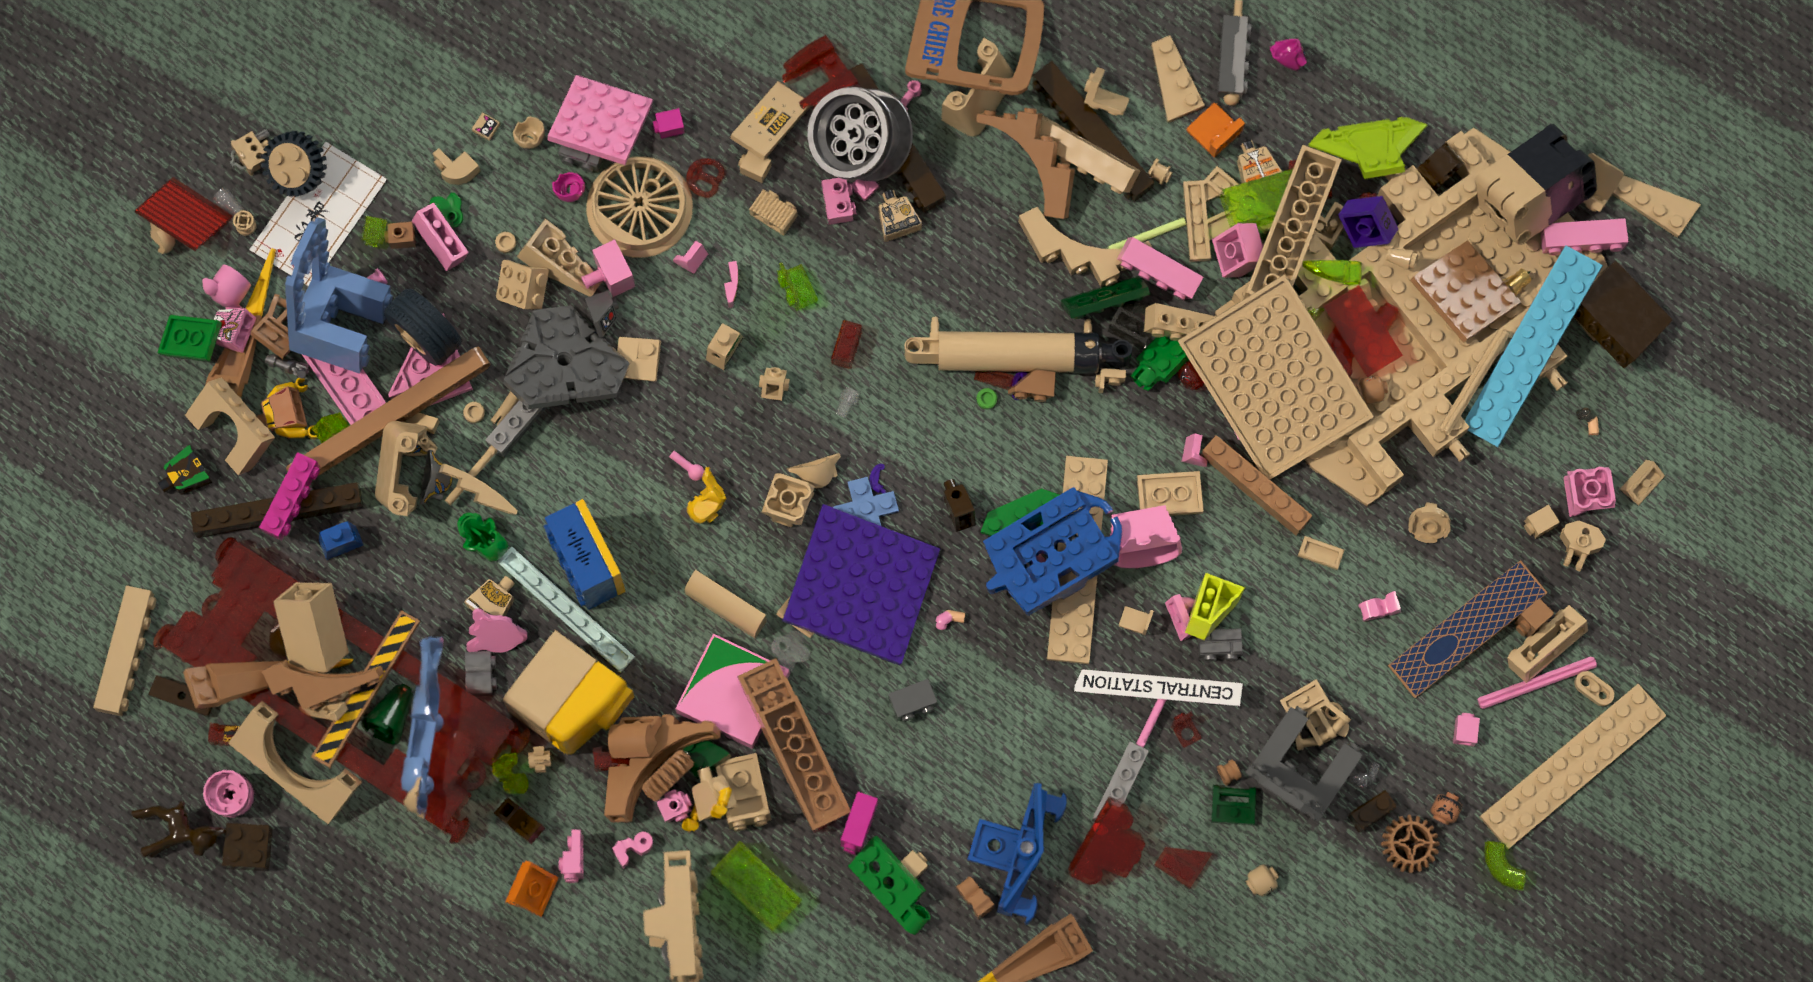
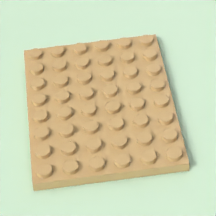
(1275, 378)

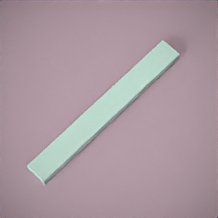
(566, 609)

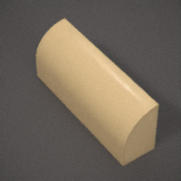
(725, 604)

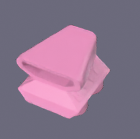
(1589, 490)

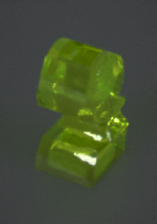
(512, 782)

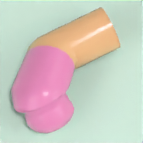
(948, 616)

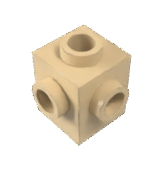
(774, 383)

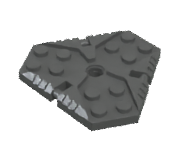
(563, 361)

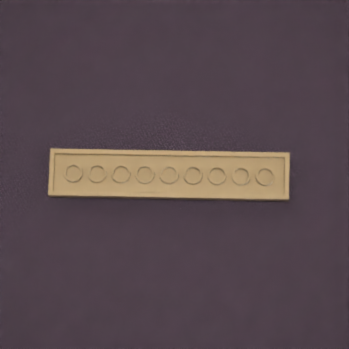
(1073, 617)
(1572, 766)

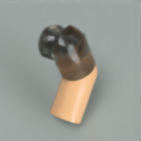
(1590, 418)

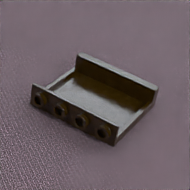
(1621, 315)

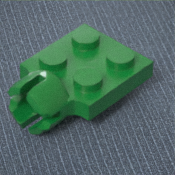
(1159, 362)

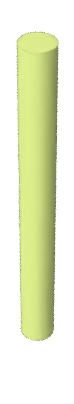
(1153, 233)

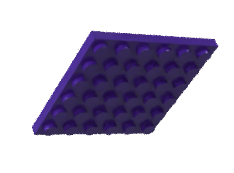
(861, 584)

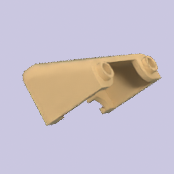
(962, 109)
(396, 439)

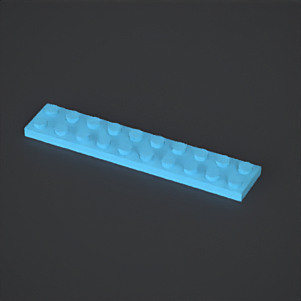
(1532, 345)

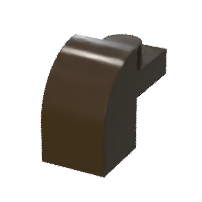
(519, 821)

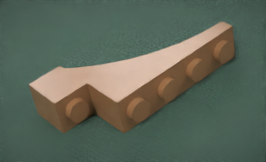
(315, 687)

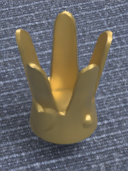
(1518, 280)

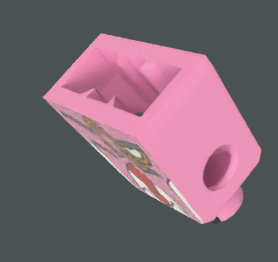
(234, 328)

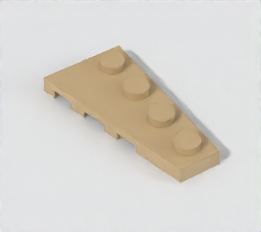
(1656, 204)

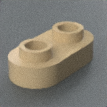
(1595, 686)

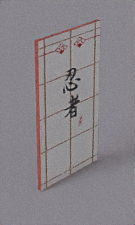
(338, 199)

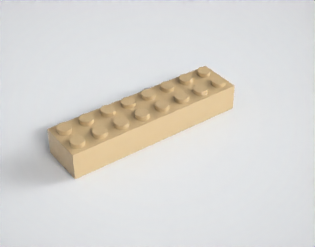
(1295, 218)

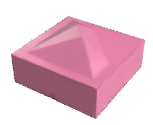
(864, 188)

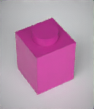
(668, 123)

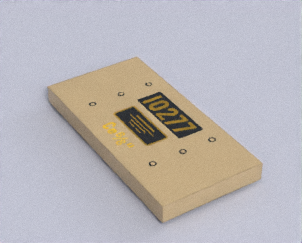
(769, 121)

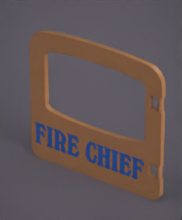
(938, 38)

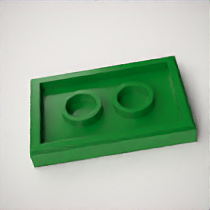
(189, 337)

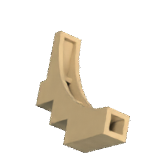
(1077, 257)

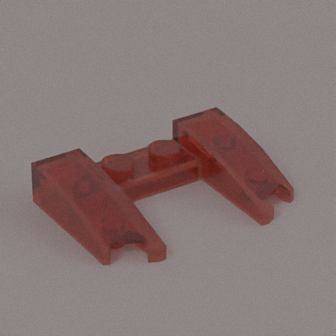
(823, 55)

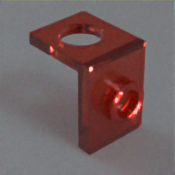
(1181, 722)

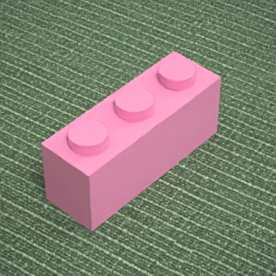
(440, 236)

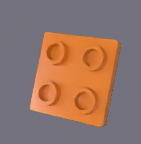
(1215, 129)

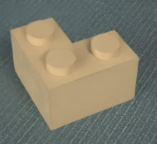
(1330, 227)

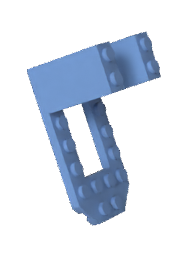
(328, 291)

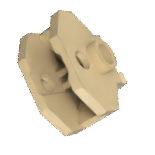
(1579, 543)

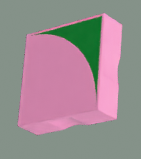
(717, 694)

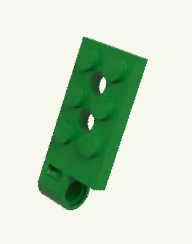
(906, 890)

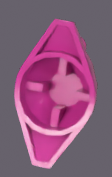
(1289, 53)

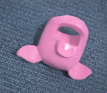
(227, 287)

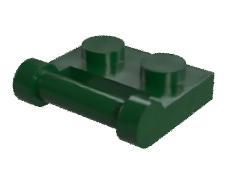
(1233, 812)

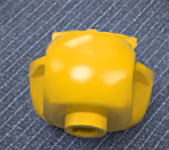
(709, 502)

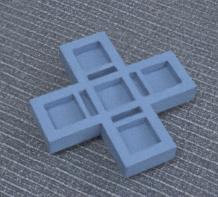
(866, 505)

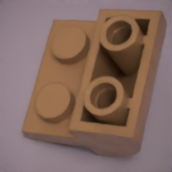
(633, 737)

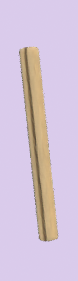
(1474, 381)

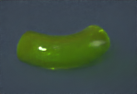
(1500, 868)

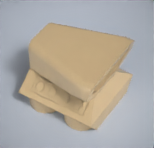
(788, 500)

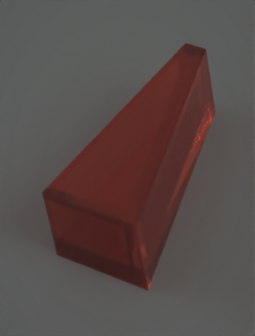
(995, 379)

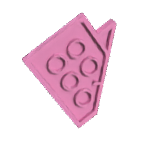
(416, 369)

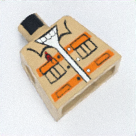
(1256, 163)

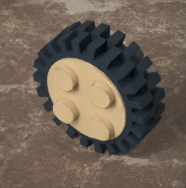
(294, 163)

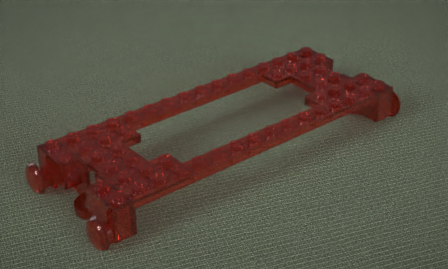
(469, 726)

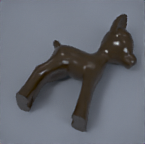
(176, 817)

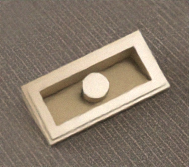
(1643, 481)

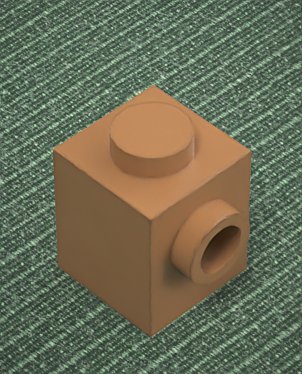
(400, 235)

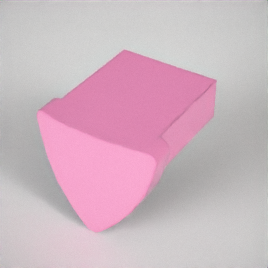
(692, 258)
(1192, 450)

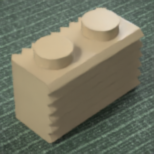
(773, 211)

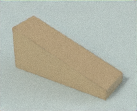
(422, 419)

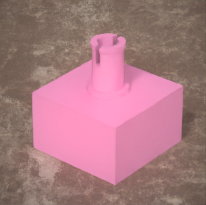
(1238, 249)
(611, 269)

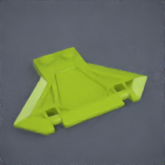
(1371, 145)

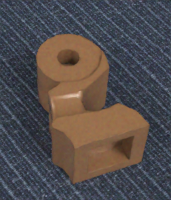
(975, 896)

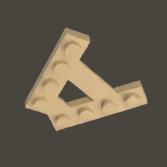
(1199, 228)

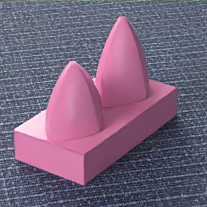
(1179, 608)

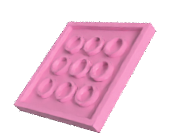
(600, 120)

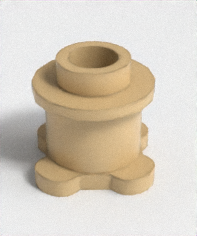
(1160, 172)

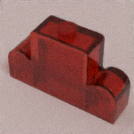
(1108, 845)

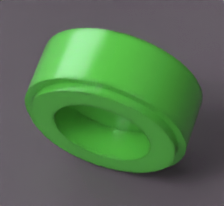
(986, 398)

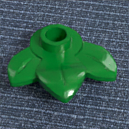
(448, 207)

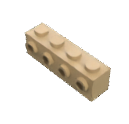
(1172, 321)

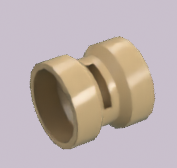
(244, 223)

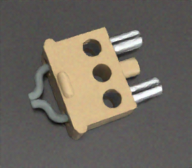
(245, 153)

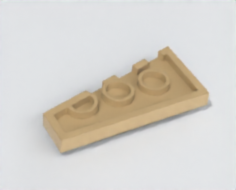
(1176, 85)

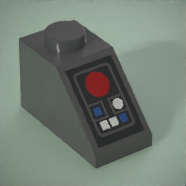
(602, 311)

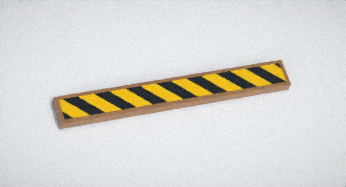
(359, 701)

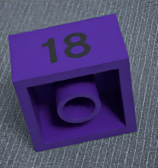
(1368, 221)

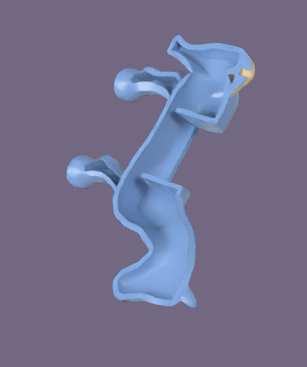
(424, 725)

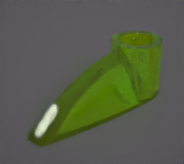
(1336, 270)

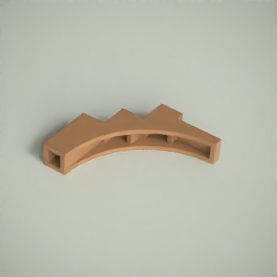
(1025, 129)
(627, 780)

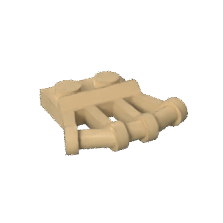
(1313, 700)

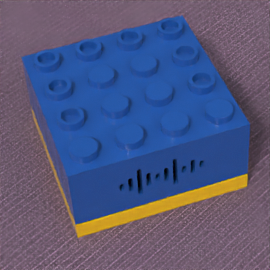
(583, 555)

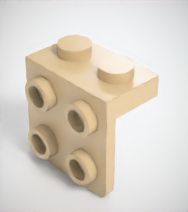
(1101, 98)
(1607, 181)
(522, 285)

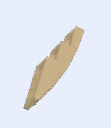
(484, 494)

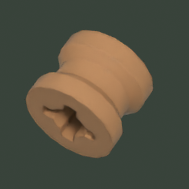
(1229, 772)

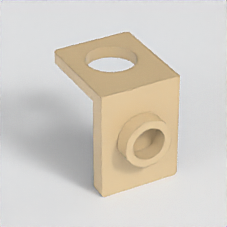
(1135, 620)

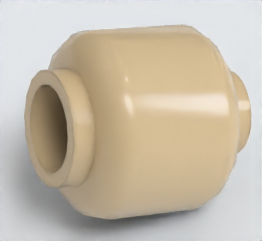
(1262, 880)

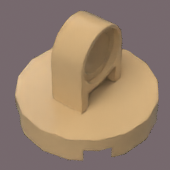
(1429, 523)

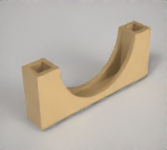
(256, 743)

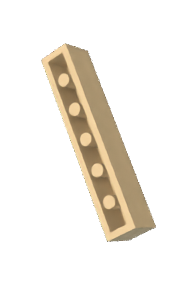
(1090, 158)
(124, 651)

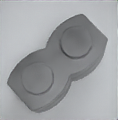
(479, 673)

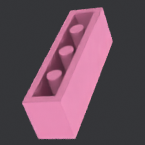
(1585, 236)
(1159, 268)

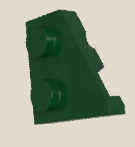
(705, 755)

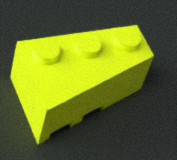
(1212, 604)

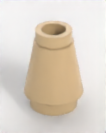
(1403, 258)

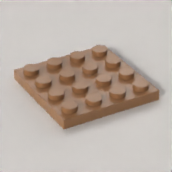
(1465, 291)

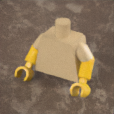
(711, 799)

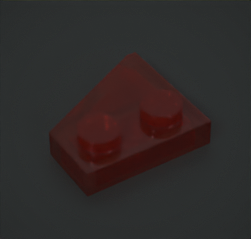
(1182, 864)

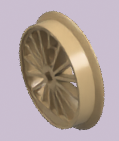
(628, 244)

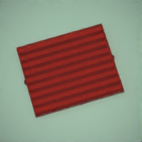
(183, 214)

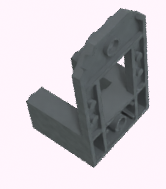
(1290, 784)

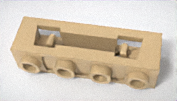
(1523, 660)

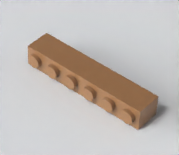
(1256, 485)

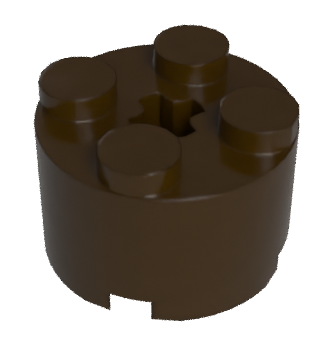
(1440, 166)

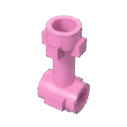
(913, 91)

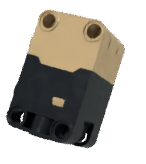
(1536, 184)

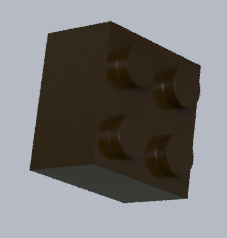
(247, 847)

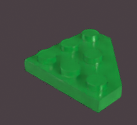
(1015, 510)

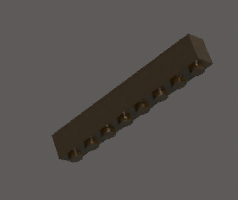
(1085, 121)
(914, 171)
(252, 513)

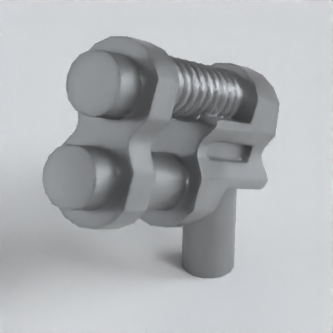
(289, 366)

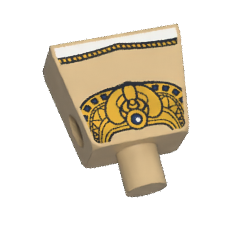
(492, 597)

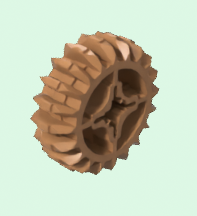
(667, 775)
(1401, 844)

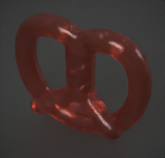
(704, 176)

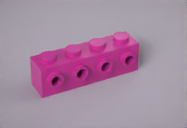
(289, 496)

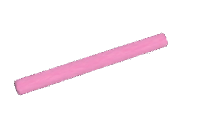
(1537, 682)

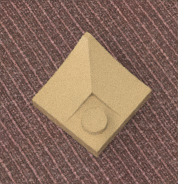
(642, 357)

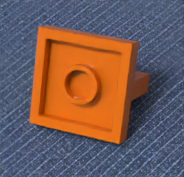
(532, 888)

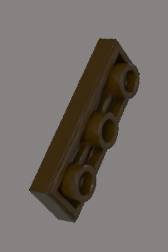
(170, 692)

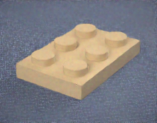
(1177, 491)

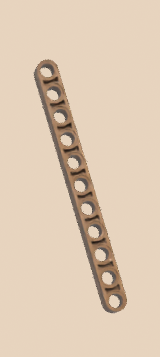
(399, 409)

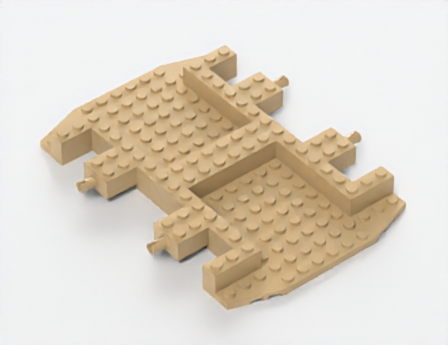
(1433, 355)

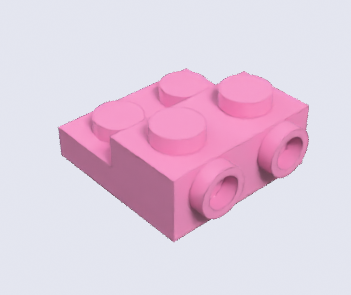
(572, 861)

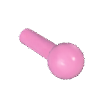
(695, 471)

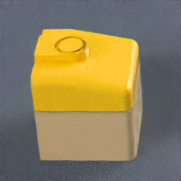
(567, 695)

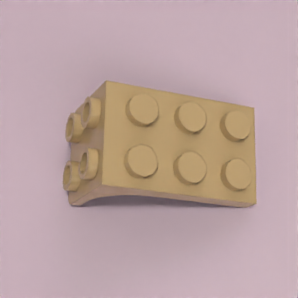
(748, 790)

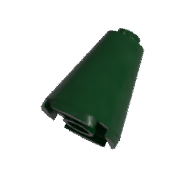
(390, 715)

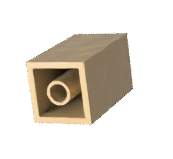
(311, 626)

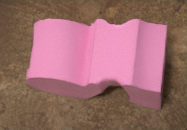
(1380, 608)
(641, 845)

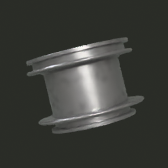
(835, 130)

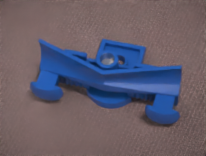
(1018, 850)

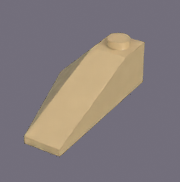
(550, 250)

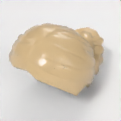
(163, 239)

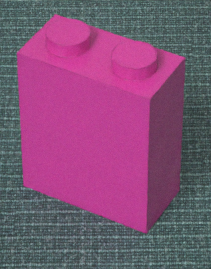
(858, 823)

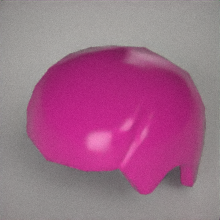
(576, 184)

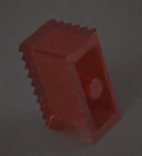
(846, 344)

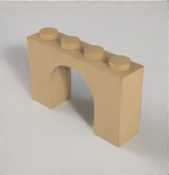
(252, 433)

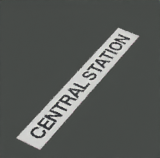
(1159, 687)

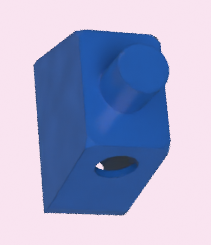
(339, 539)

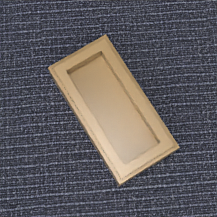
(1321, 553)

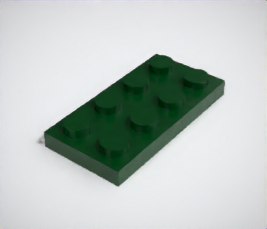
(1104, 297)

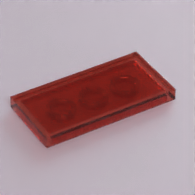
(1363, 331)

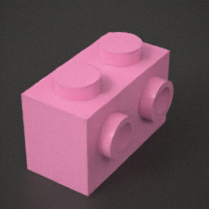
(837, 200)

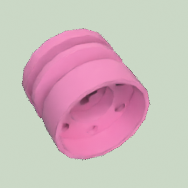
(217, 789)

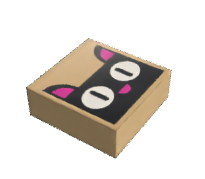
(485, 126)

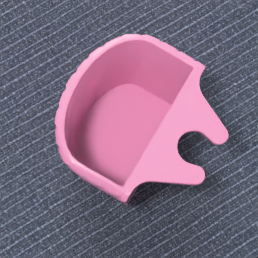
(1147, 538)

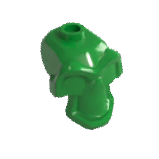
(481, 537)

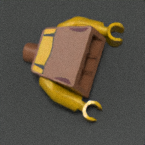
(285, 412)

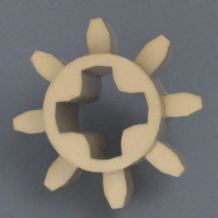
(539, 759)

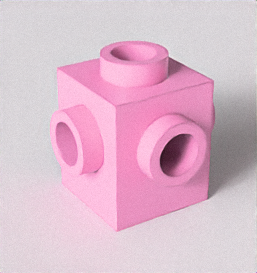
(667, 804)

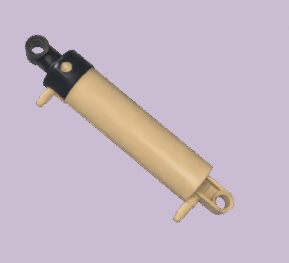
(1016, 351)

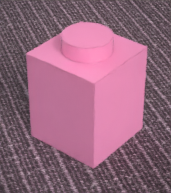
(1466, 729)

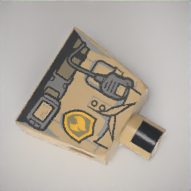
(897, 217)

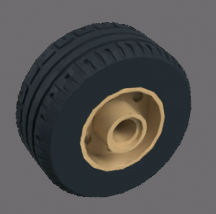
(422, 327)

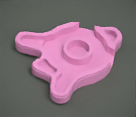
(494, 633)

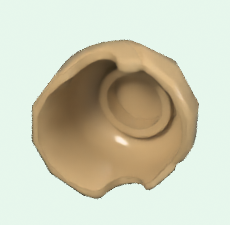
(531, 127)

